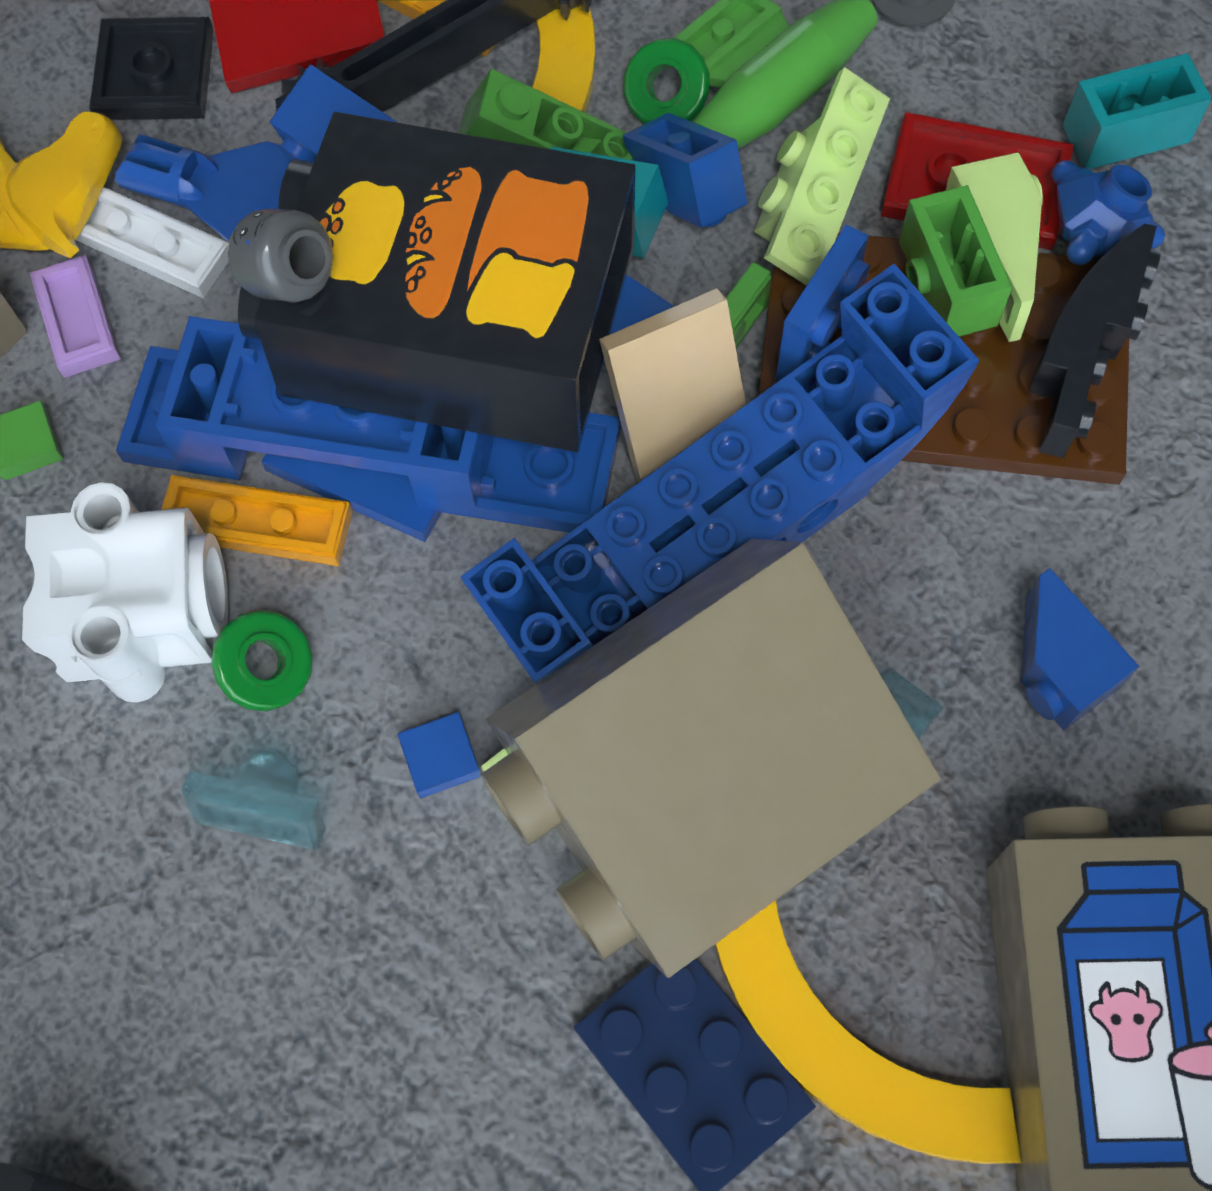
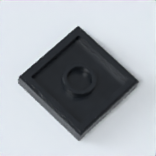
(152, 68)

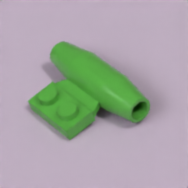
(770, 66)

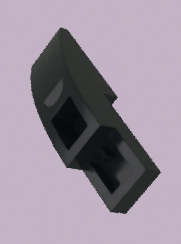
(1091, 332)

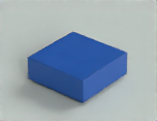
(439, 755)

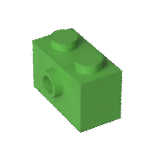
(954, 260)

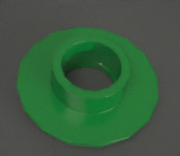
(649, 63)
(292, 654)

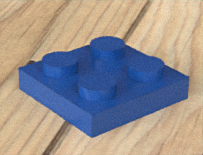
(818, 309)

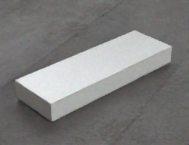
(155, 243)

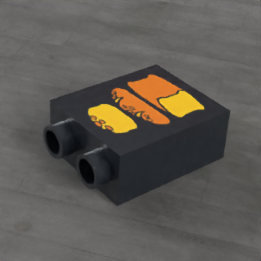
(456, 280)

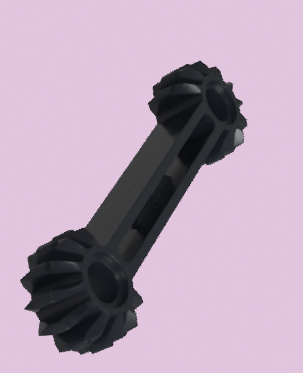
(432, 47)

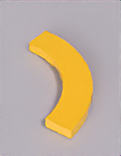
(566, 57)
(845, 1073)

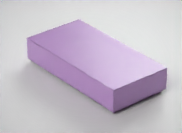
(74, 316)

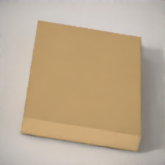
(674, 378)

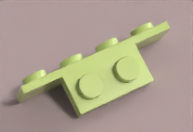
(819, 177)

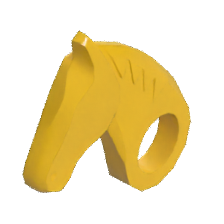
(56, 188)

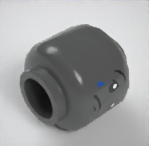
(281, 254)

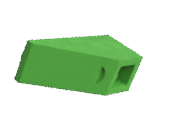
(522, 115)

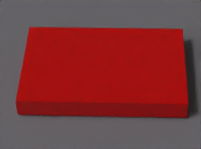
(269, 38)
(934, 145)

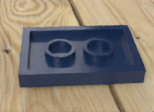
(694, 1072)

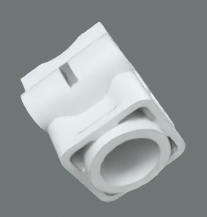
(123, 591)

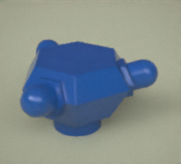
(1101, 208)

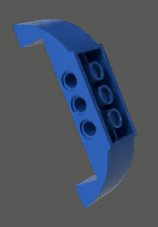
(761, 474)

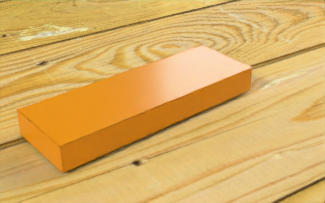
(265, 519)

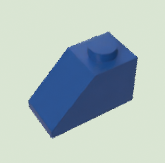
(696, 167)
(1068, 654)

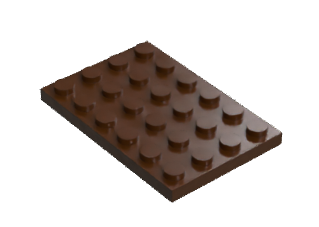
(995, 417)

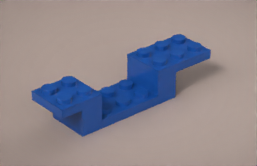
(219, 400)

